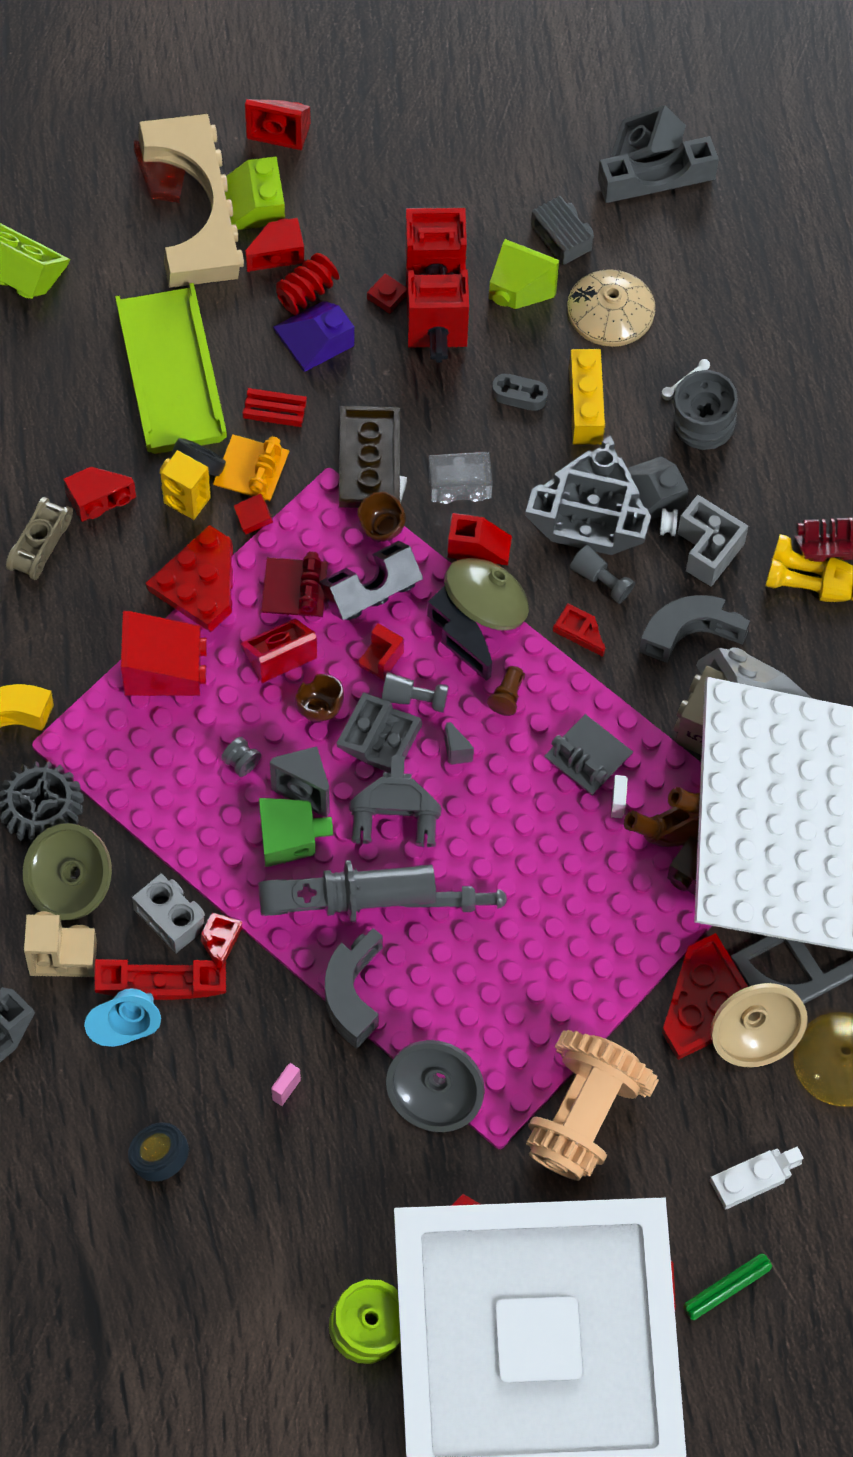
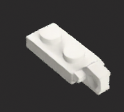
(755, 1176)

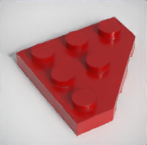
(199, 579)
(702, 987)

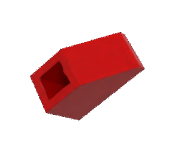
(97, 491)
(478, 538)

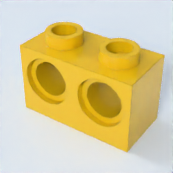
(185, 484)

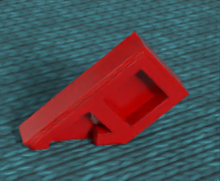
(580, 628)

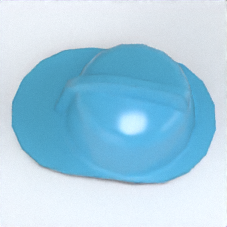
(123, 1018)

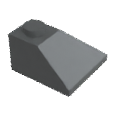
(649, 134)
(659, 485)

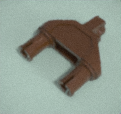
(673, 825)

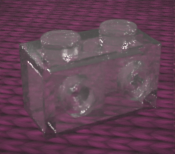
(460, 477)

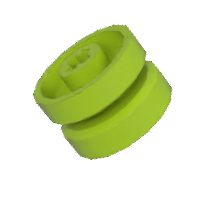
(352, 1333)

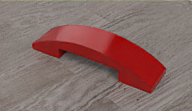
(162, 981)

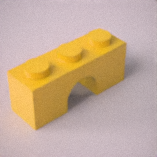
(587, 396)

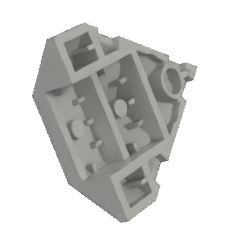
(747, 670)

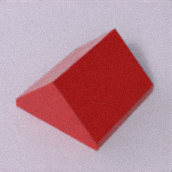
(281, 649)

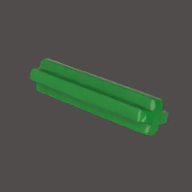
(727, 1286)

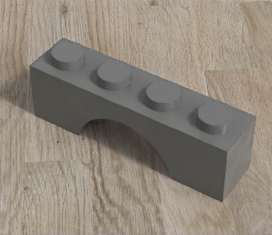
(690, 164)

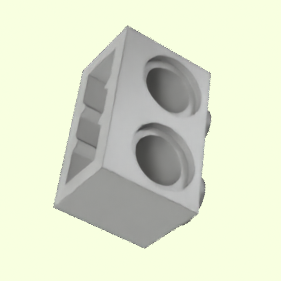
(162, 916)

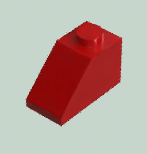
(276, 246)

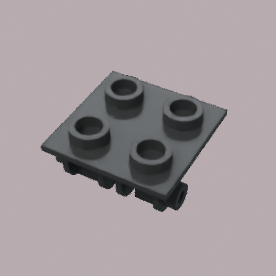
(588, 754)

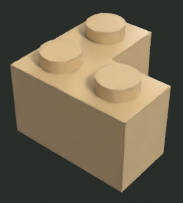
(58, 950)

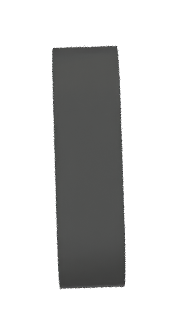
(519, 392)

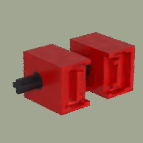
(436, 279)

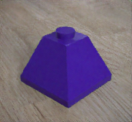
(316, 334)

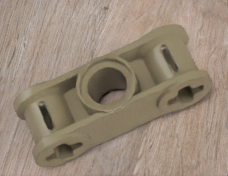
(30, 553)

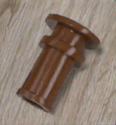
(505, 695)

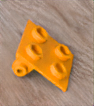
(252, 466)

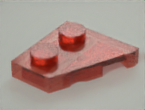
(162, 179)

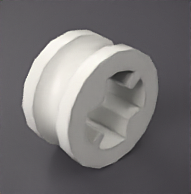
(668, 522)

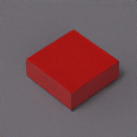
(253, 513)

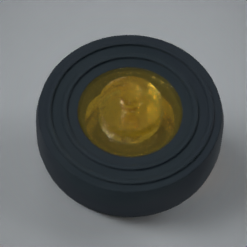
(158, 1151)

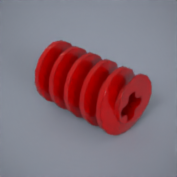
(306, 281)

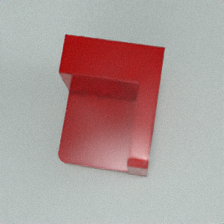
(383, 652)

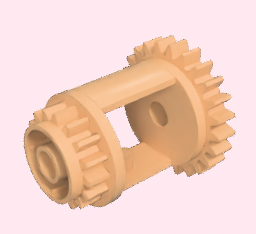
(601, 1074)

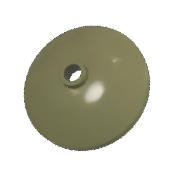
(486, 593)
(52, 866)

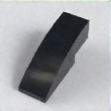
(460, 633)

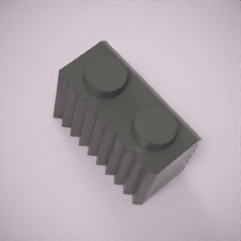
(562, 230)

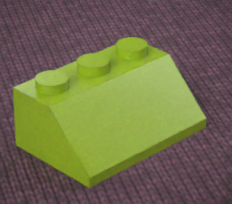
(28, 264)

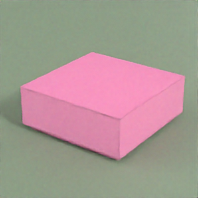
(285, 1084)

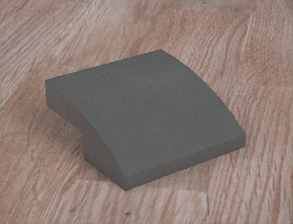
(378, 732)

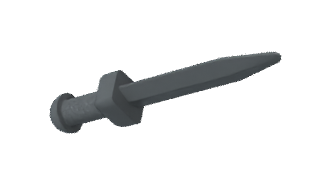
(466, 899)

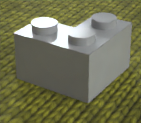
(715, 538)

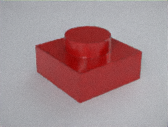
(387, 293)

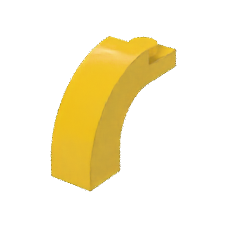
(25, 706)

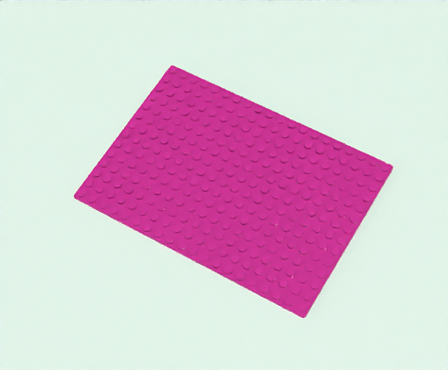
(586, 899)

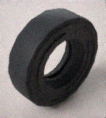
(201, 454)

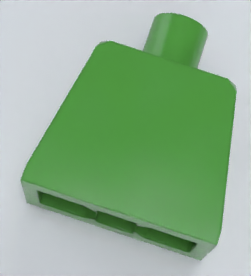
(290, 829)

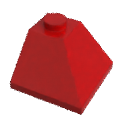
(277, 122)

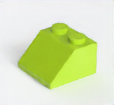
(255, 193)

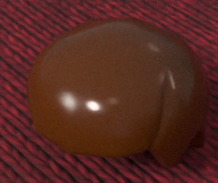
(381, 516)
(320, 698)

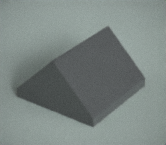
(301, 777)

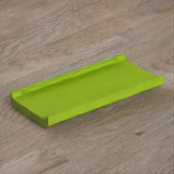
(171, 369)

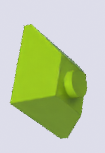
(522, 276)

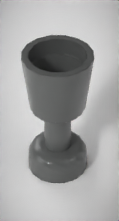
(593, 567)
(402, 690)

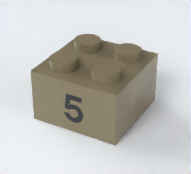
(691, 712)

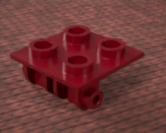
(823, 546)
(294, 586)

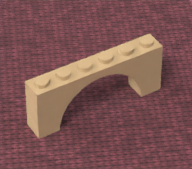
(190, 145)

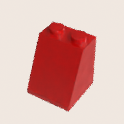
(161, 656)

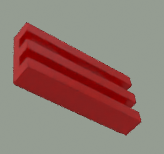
(276, 403)

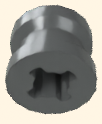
(241, 756)

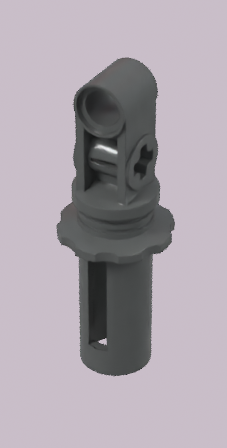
(350, 890)

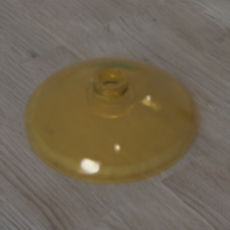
(820, 1062)

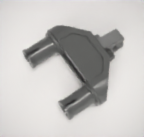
(395, 795)

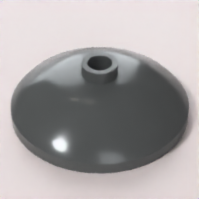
(434, 1101)

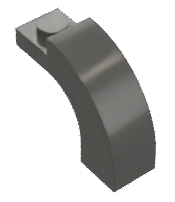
(689, 616)
(346, 1010)

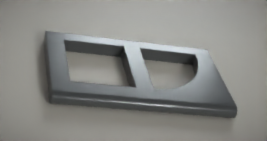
(818, 983)

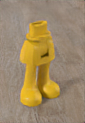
(835, 579)

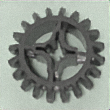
(17, 794)

